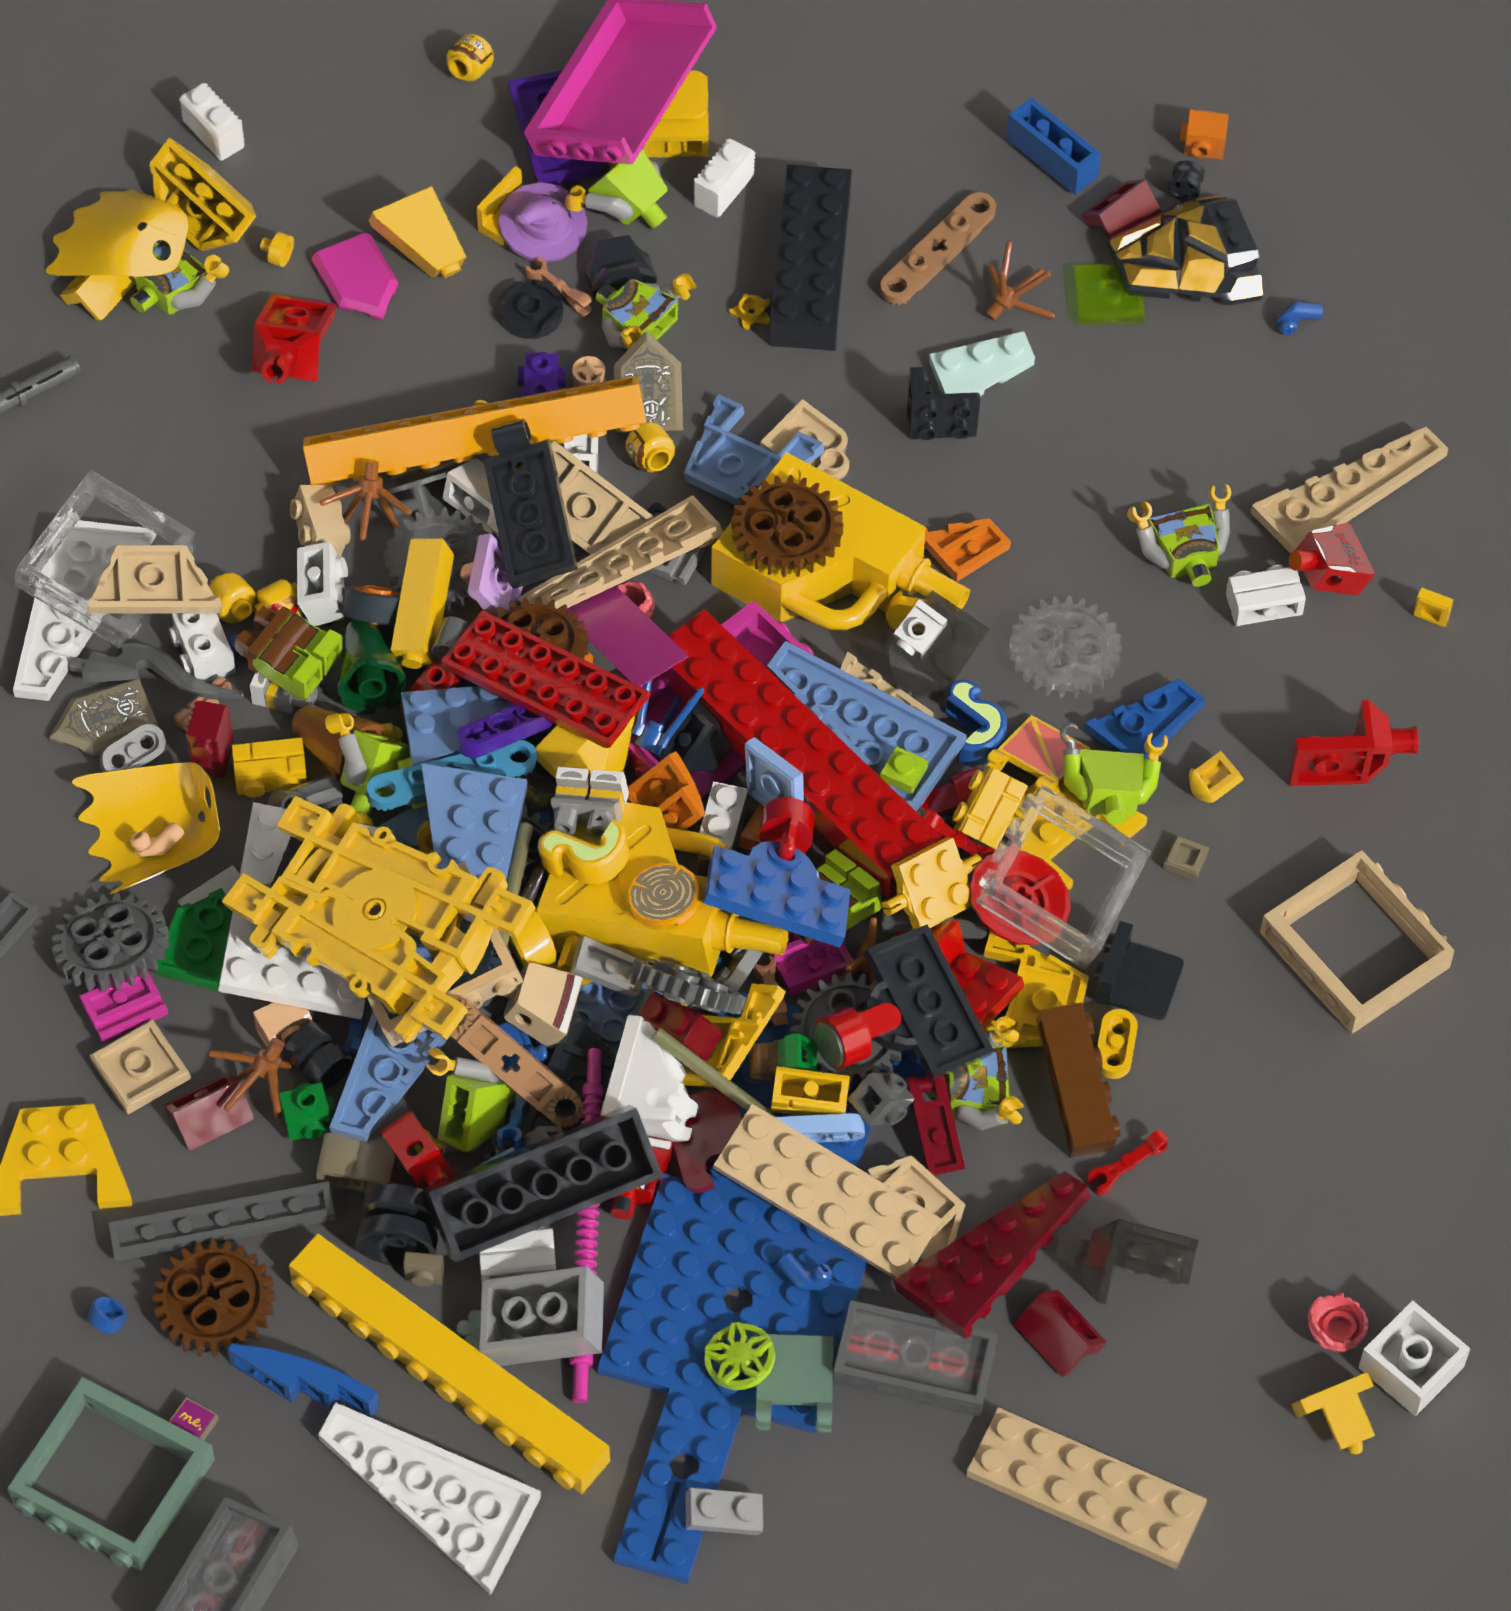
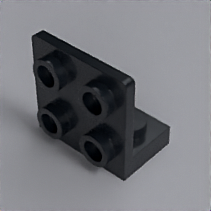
(939, 414)

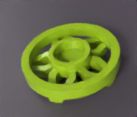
(739, 1356)

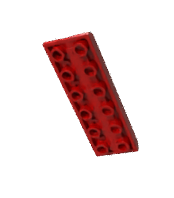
(545, 679)

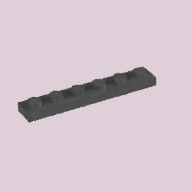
(221, 1221)

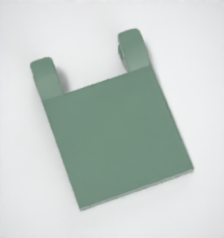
(798, 1377)

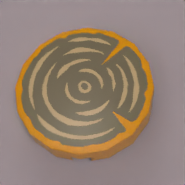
(664, 895)

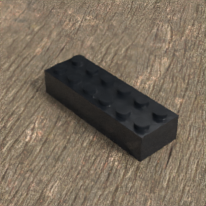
(810, 257)
(542, 1182)

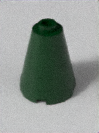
(368, 669)

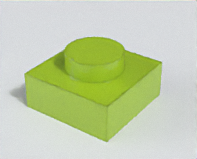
(904, 770)

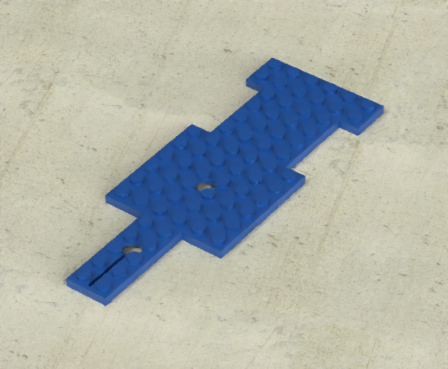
(675, 1304)

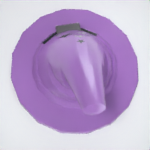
(539, 224)

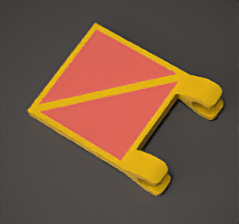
(1035, 749)

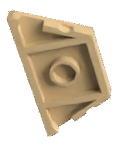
(593, 506)
(152, 582)
(923, 1188)

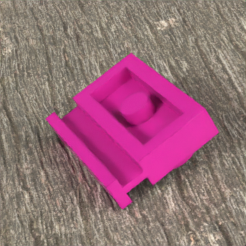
(123, 1010)

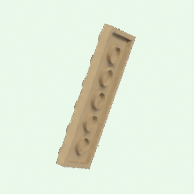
(827, 1193)
(1087, 1488)

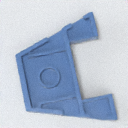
(730, 464)

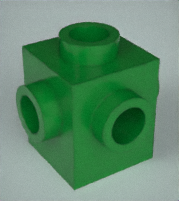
(307, 1111)

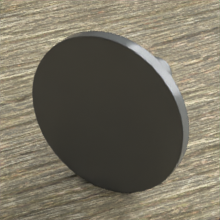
(419, 499)

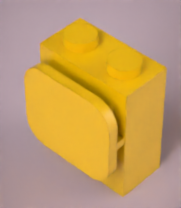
(685, 122)

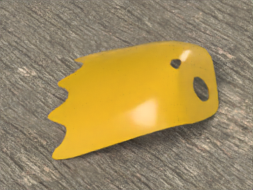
(108, 240)
(143, 802)

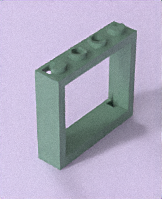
(138, 1421)

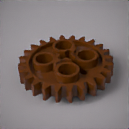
(787, 526)
(549, 624)
(196, 1274)

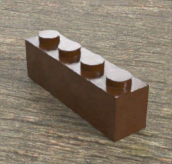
(1076, 1079)

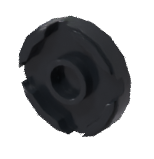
(530, 309)

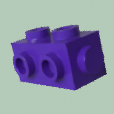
(540, 374)

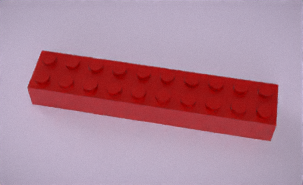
(847, 797)

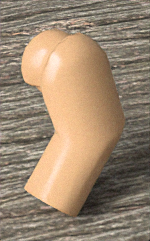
(159, 845)

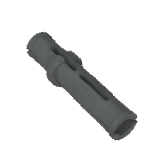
(66, 369)

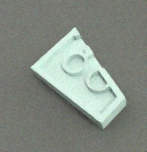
(981, 364)

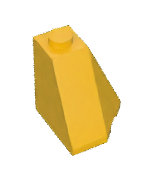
(421, 233)
(570, 750)

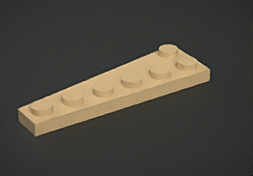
(1347, 489)
(647, 546)

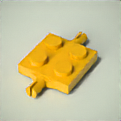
(932, 884)

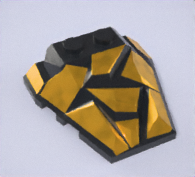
(1190, 251)

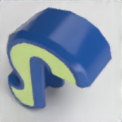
(980, 717)

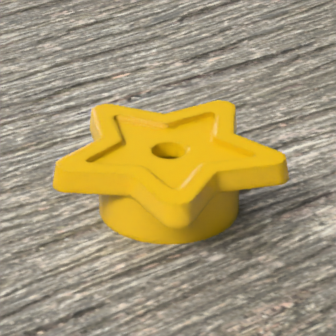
(748, 303)

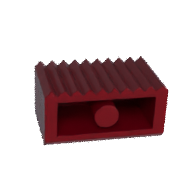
(210, 737)
(682, 1024)

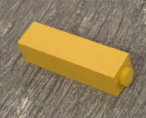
(422, 601)

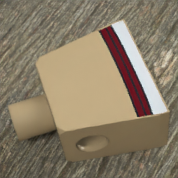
(543, 1003)

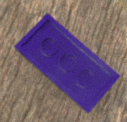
(526, 98)

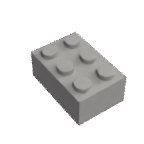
(542, 1316)

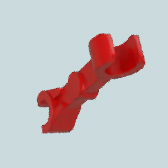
(960, 839)
(1153, 1145)

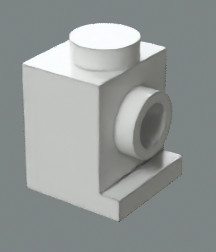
(933, 625)

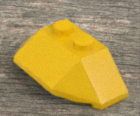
(213, 208)

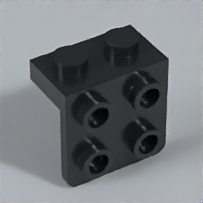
(1136, 975)

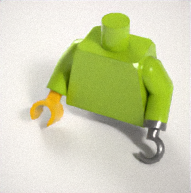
(1110, 780)

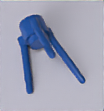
(657, 736)

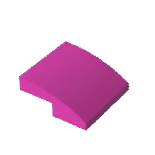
(808, 963)

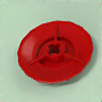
(1033, 880)

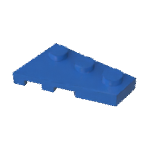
(1158, 713)

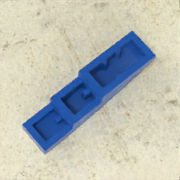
(293, 1374)

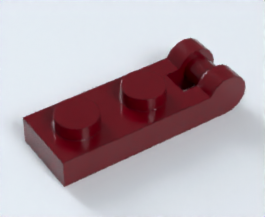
(936, 1126)

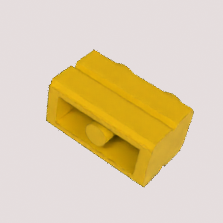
(268, 766)
(989, 806)
(809, 1092)

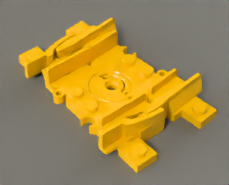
(327, 904)

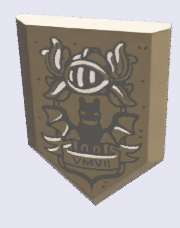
(658, 379)
(103, 717)

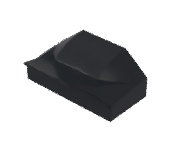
(616, 263)
(698, 741)

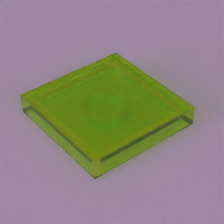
(1103, 297)

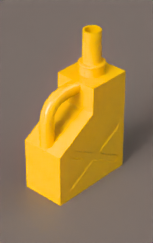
(876, 559)
(605, 914)

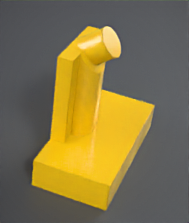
(1342, 1412)

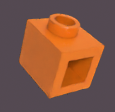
(1204, 134)

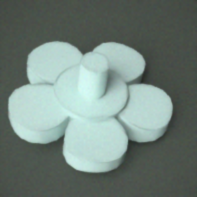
(471, 1328)

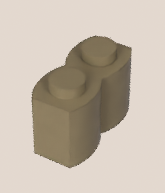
(355, 1163)

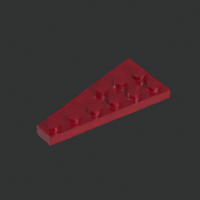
(988, 1260)

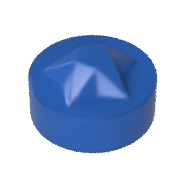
(107, 1314)

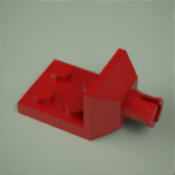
(290, 338)
(1351, 757)
(983, 983)

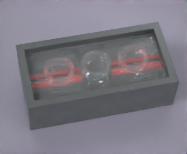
(914, 1359)
(233, 1562)

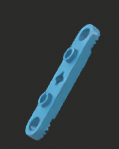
(409, 781)

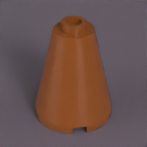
(310, 725)

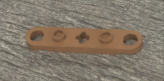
(922, 263)
(530, 1079)

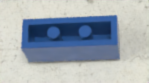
(1053, 145)

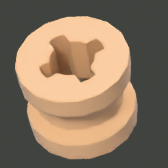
(588, 368)

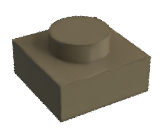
(424, 1269)

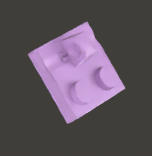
(489, 577)

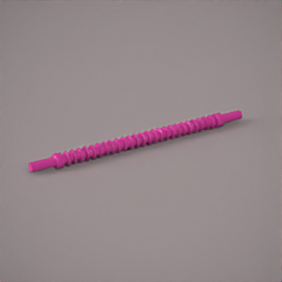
(593, 1092)

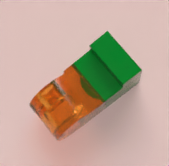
(782, 1053)

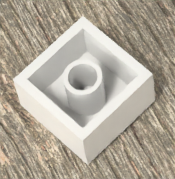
(1414, 1358)

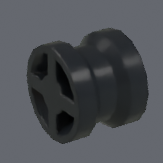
(1186, 180)

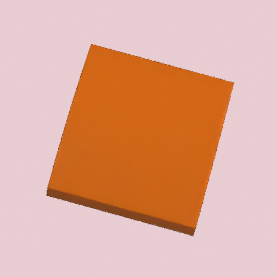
(672, 790)

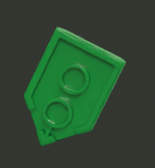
(197, 942)

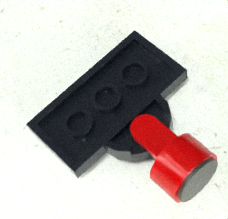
(910, 1009)

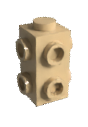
(318, 522)

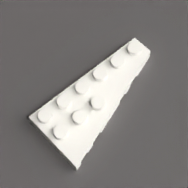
(50, 635)
(449, 1499)

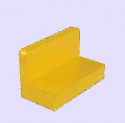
(489, 209)
(98, 292)

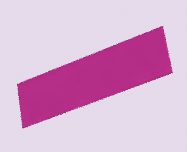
(627, 636)

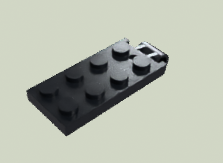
(528, 506)

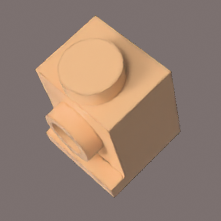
(280, 1021)

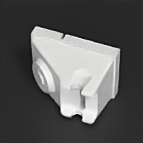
(652, 1082)

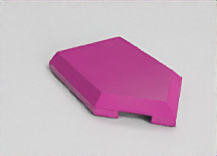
(357, 275)

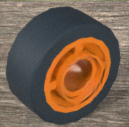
(371, 604)

